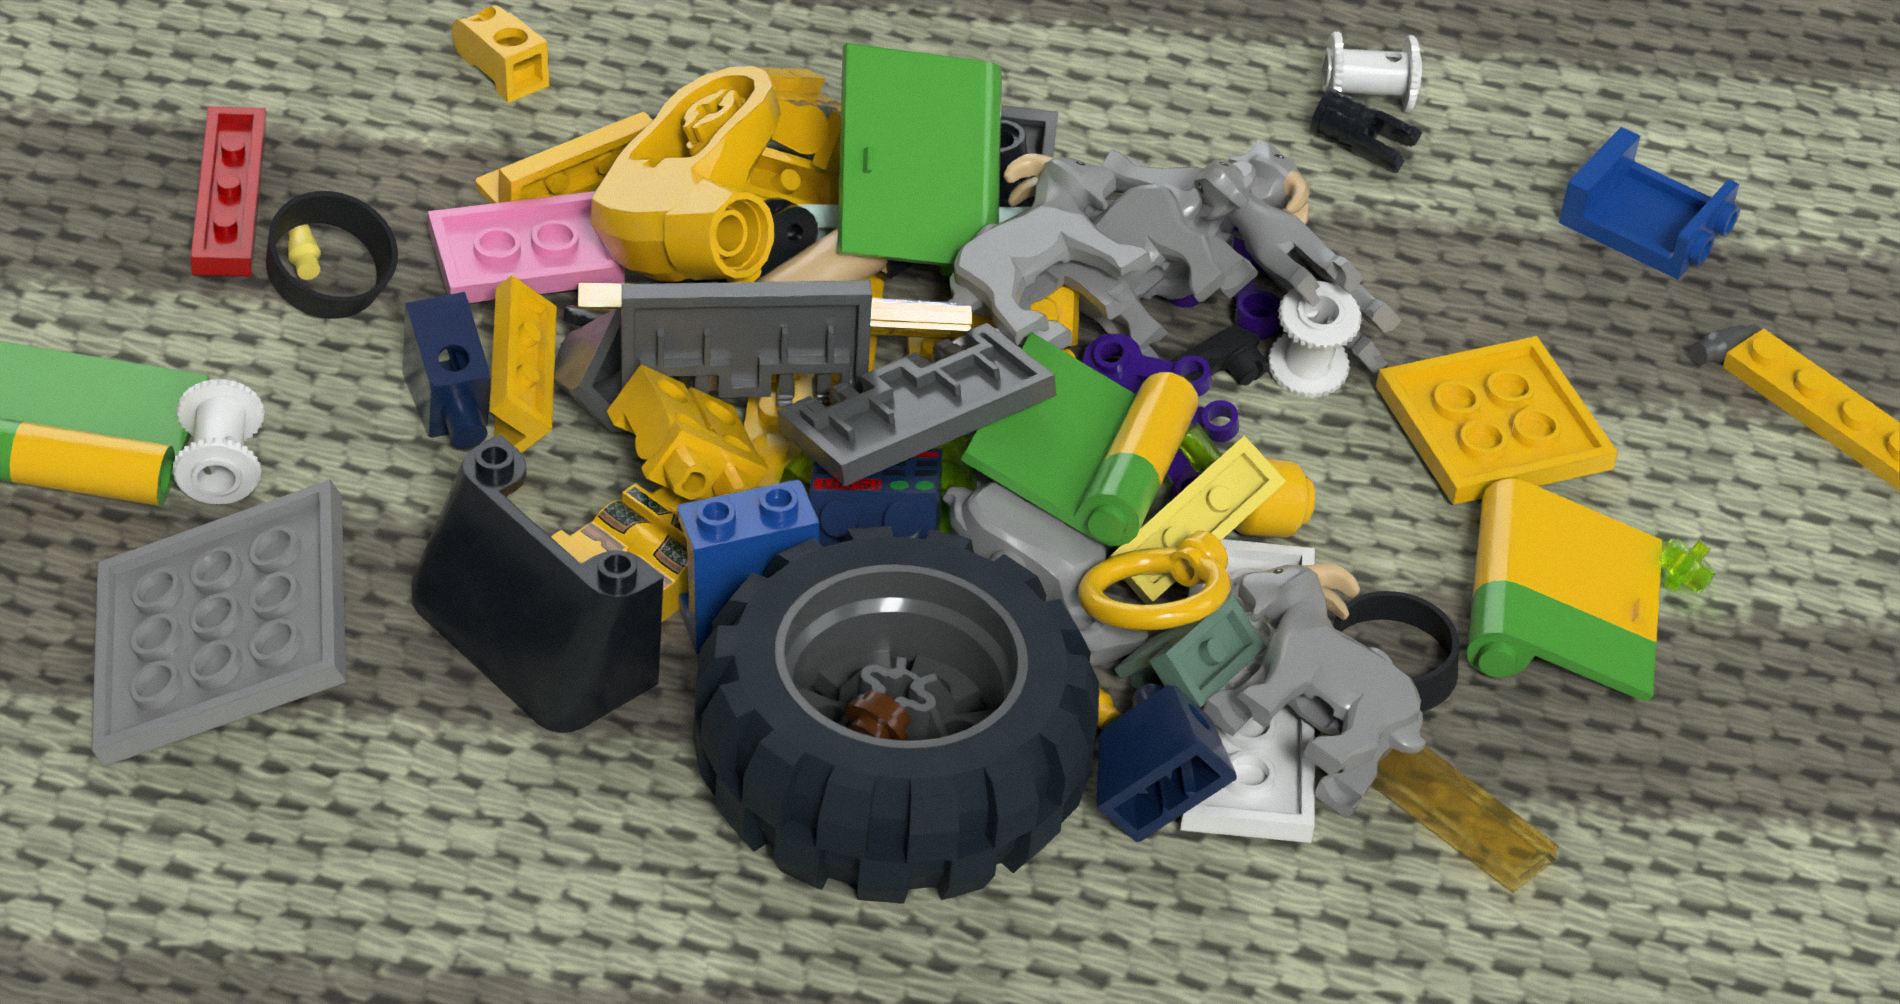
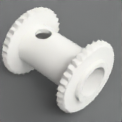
(1373, 70)
(1311, 354)
(220, 419)

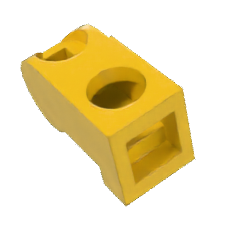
(504, 51)

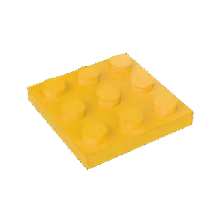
(1495, 418)

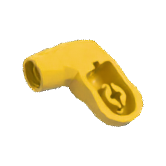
(678, 188)

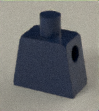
(449, 393)
(1159, 761)

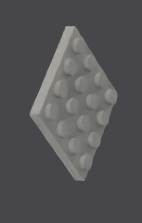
(219, 623)

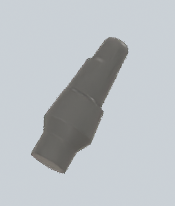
(1718, 343)

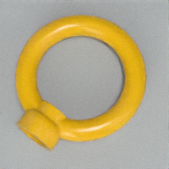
(1195, 561)

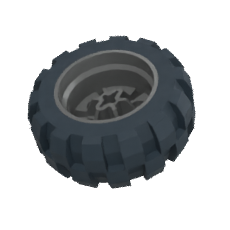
(940, 640)

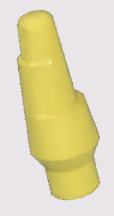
(304, 252)

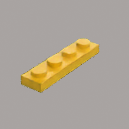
(1819, 402)

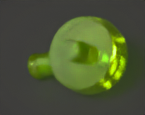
(1687, 565)

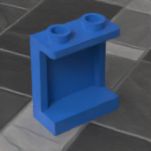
(1645, 210)
(734, 538)

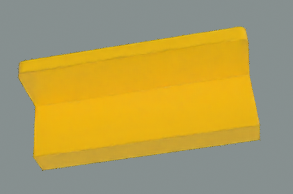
(566, 168)
(522, 364)

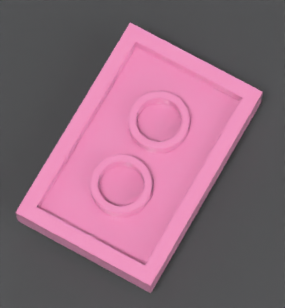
(536, 240)

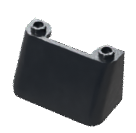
(527, 614)

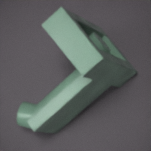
(1198, 655)

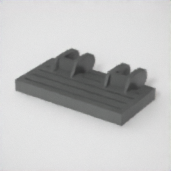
(749, 334)
(917, 404)

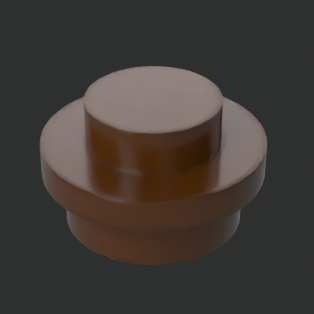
(878, 716)

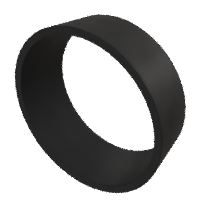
(348, 214)
(1420, 613)

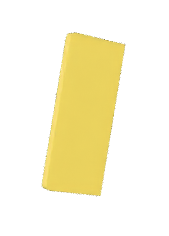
(1211, 503)

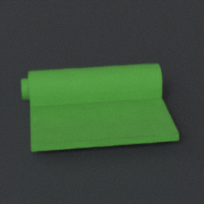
(917, 154)

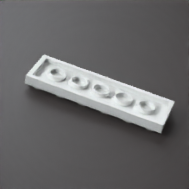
(1273, 775)

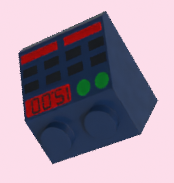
(898, 497)

